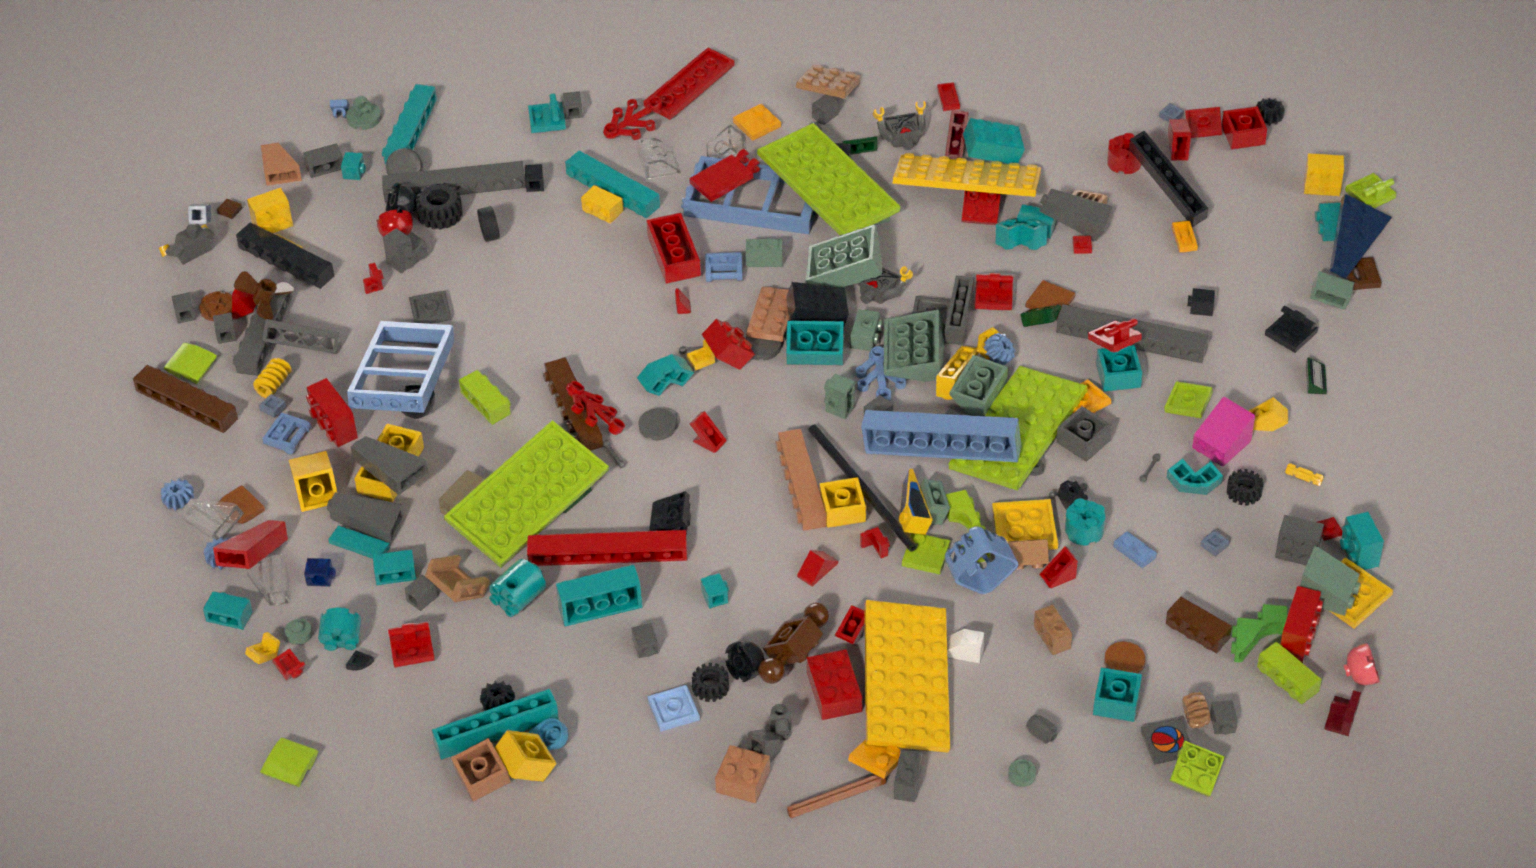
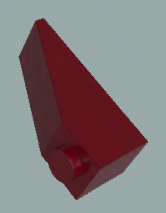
(955, 136)

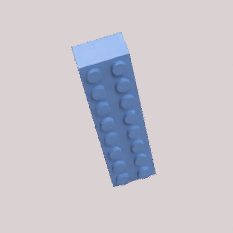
(941, 436)

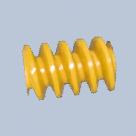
(272, 377)

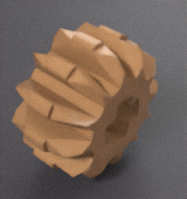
(1196, 710)

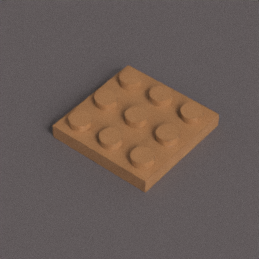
(828, 81)

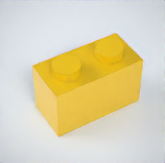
(602, 204)

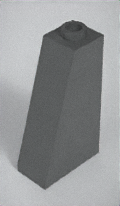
(1076, 212)
(389, 464)
(366, 515)

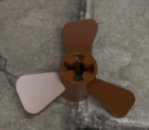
(262, 292)

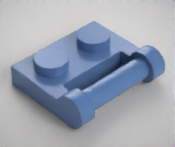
(723, 262)
(282, 429)

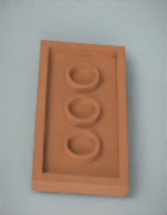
(769, 315)

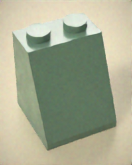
(1332, 579)

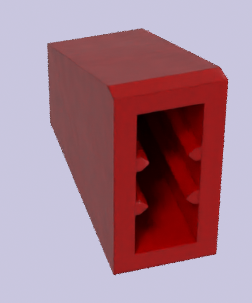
(1179, 139)

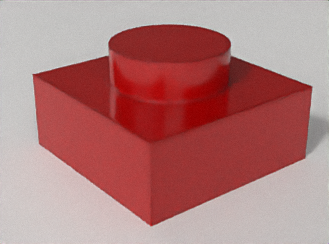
(1082, 244)
(1331, 529)

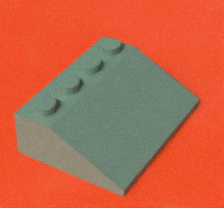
(845, 259)
(914, 346)

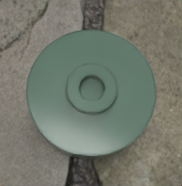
(298, 631)
(1022, 773)

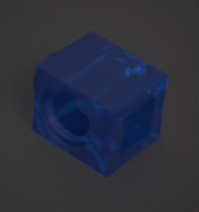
(319, 572)

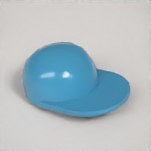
(552, 732)

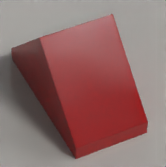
(242, 304)
(816, 567)
(1060, 569)

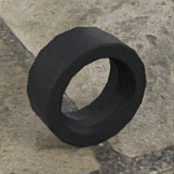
(488, 223)

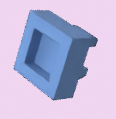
(339, 106)

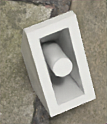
(965, 645)

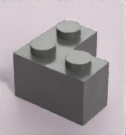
(403, 250)

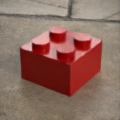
(1244, 127)
(728, 343)

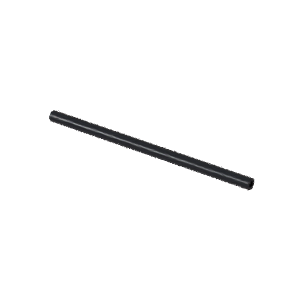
(866, 491)

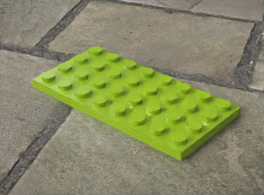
(828, 180)
(1041, 406)
(526, 493)

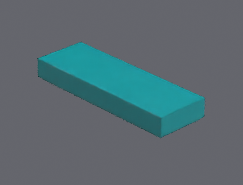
(358, 542)

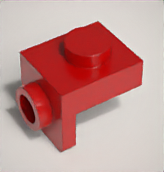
(374, 282)
(875, 538)
(289, 665)

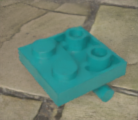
(547, 116)

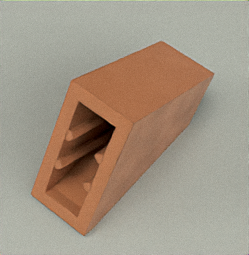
(279, 165)

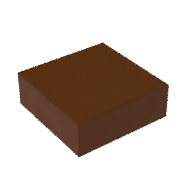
(229, 208)

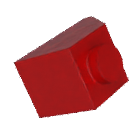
(852, 625)

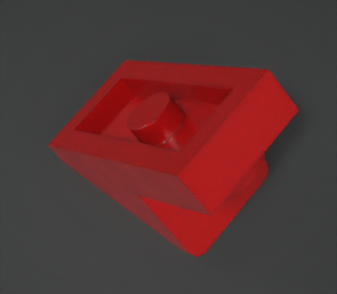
(708, 433)

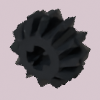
(1271, 110)
(496, 695)

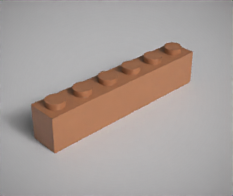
(801, 480)

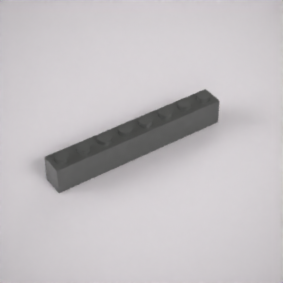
(465, 179)
(1155, 337)

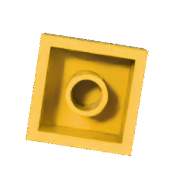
(1323, 174)
(270, 211)
(843, 502)
(525, 756)

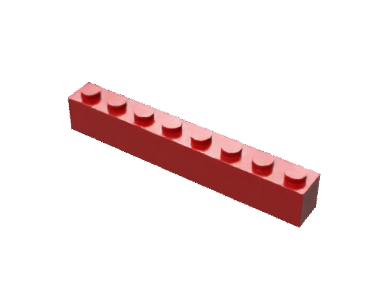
(607, 548)

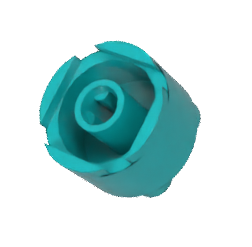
(1085, 522)
(339, 629)

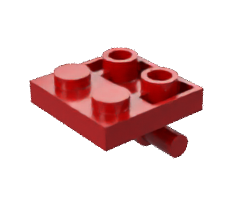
(981, 207)
(994, 291)
(1116, 335)
(411, 644)

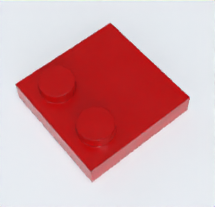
(1204, 122)

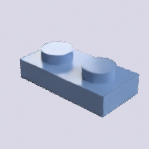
(1134, 549)

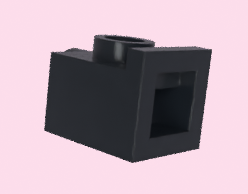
(1069, 492)

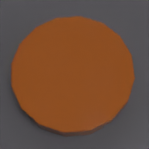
(215, 304)
(1125, 657)

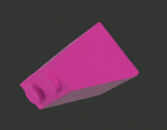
(1224, 432)

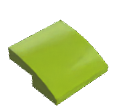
(190, 362)
(289, 762)

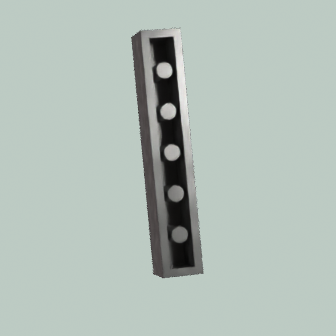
(252, 350)

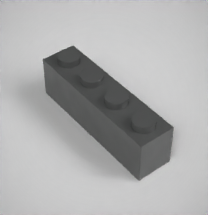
(959, 310)

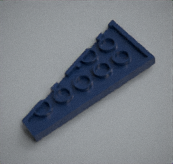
(1355, 232)

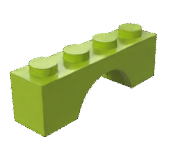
(963, 512)

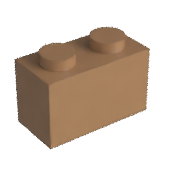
(1030, 552)

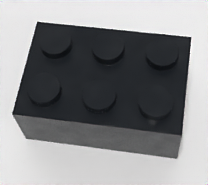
(816, 303)

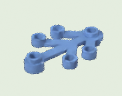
(876, 357)

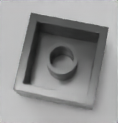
(1084, 433)
(1298, 539)

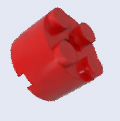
(1120, 157)

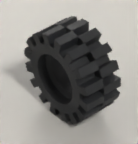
(1244, 495)
(713, 691)

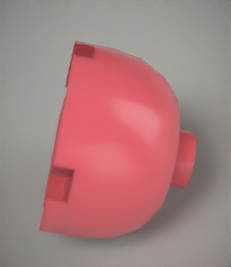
(1361, 665)

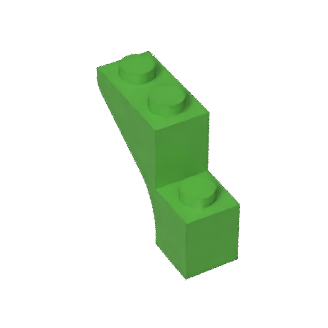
(1251, 631)

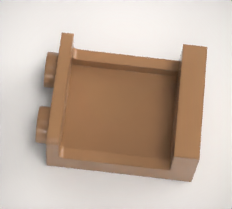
(453, 581)

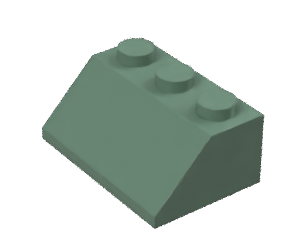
(979, 385)

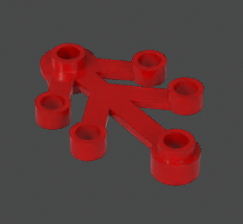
(615, 129)
(594, 406)

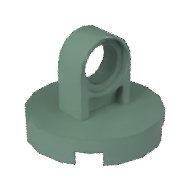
(363, 114)

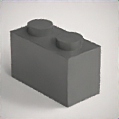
(323, 160)
(907, 776)

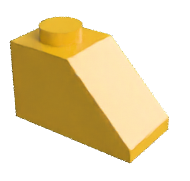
(1269, 415)

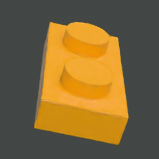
(1184, 236)

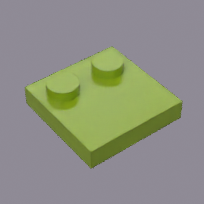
(1188, 399)
(928, 555)

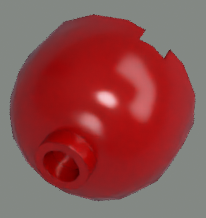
(391, 220)

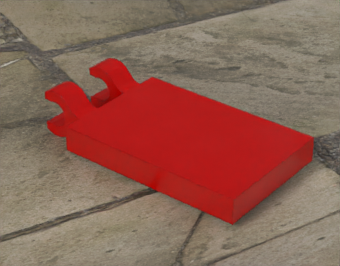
(725, 175)

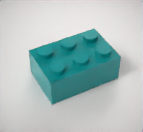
(993, 141)
(815, 342)

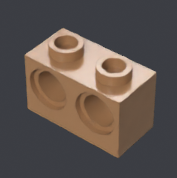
(1052, 629)

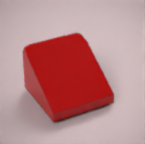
(682, 302)

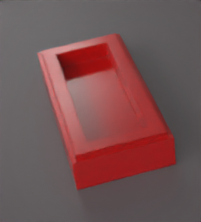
(948, 96)

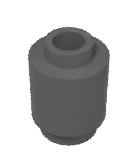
(1042, 728)

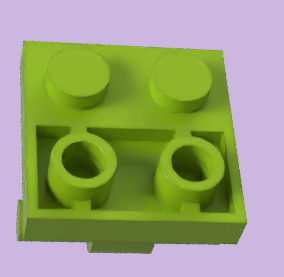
(1372, 190)
(1196, 768)

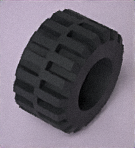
(439, 206)

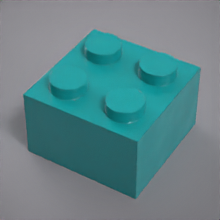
(1119, 369)
(1362, 541)
(1117, 694)

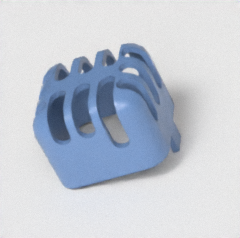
(969, 572)

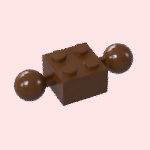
(793, 642)

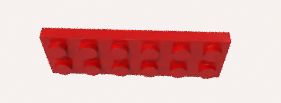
(691, 82)

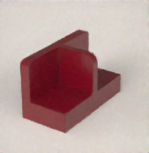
(1342, 714)

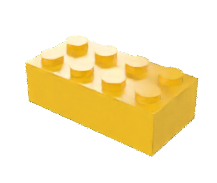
(400, 438)

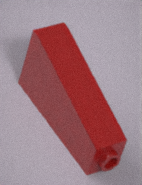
(251, 546)

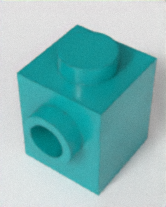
(353, 166)
(714, 590)

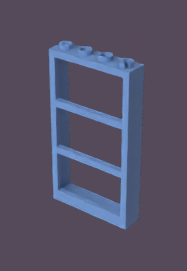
(744, 216)
(401, 332)

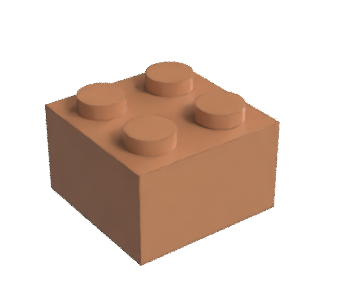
(480, 770)
(742, 774)

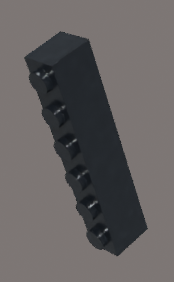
(1168, 178)
(285, 255)

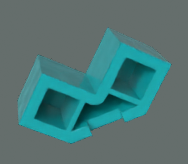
(1012, 233)
(661, 372)
(1188, 481)

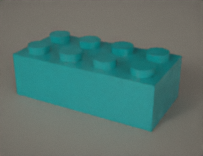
(599, 595)

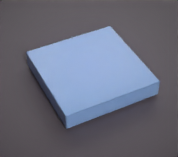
(673, 708)

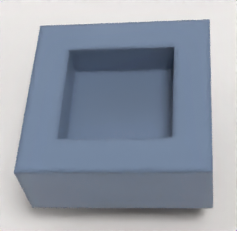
(1171, 112)
(272, 405)
(1214, 543)

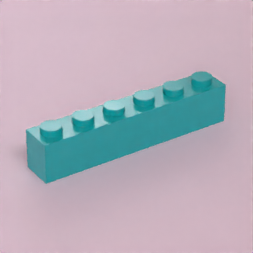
(411, 120)
(593, 172)
(494, 723)

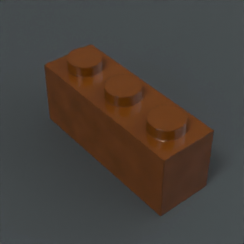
(1198, 625)

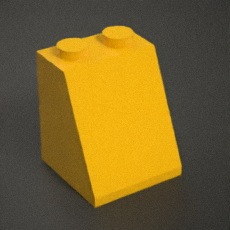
(313, 480)

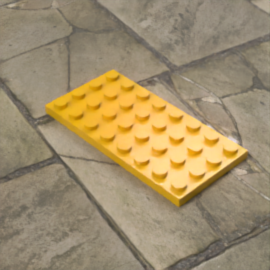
(967, 175)
(906, 676)

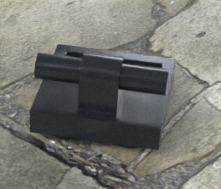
(1292, 329)
(671, 513)

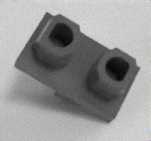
(780, 721)

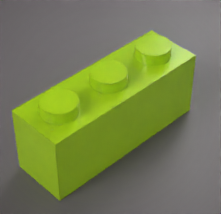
(485, 396)
(1289, 673)

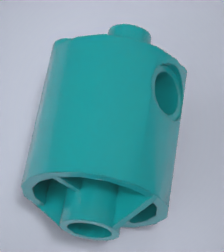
(517, 587)

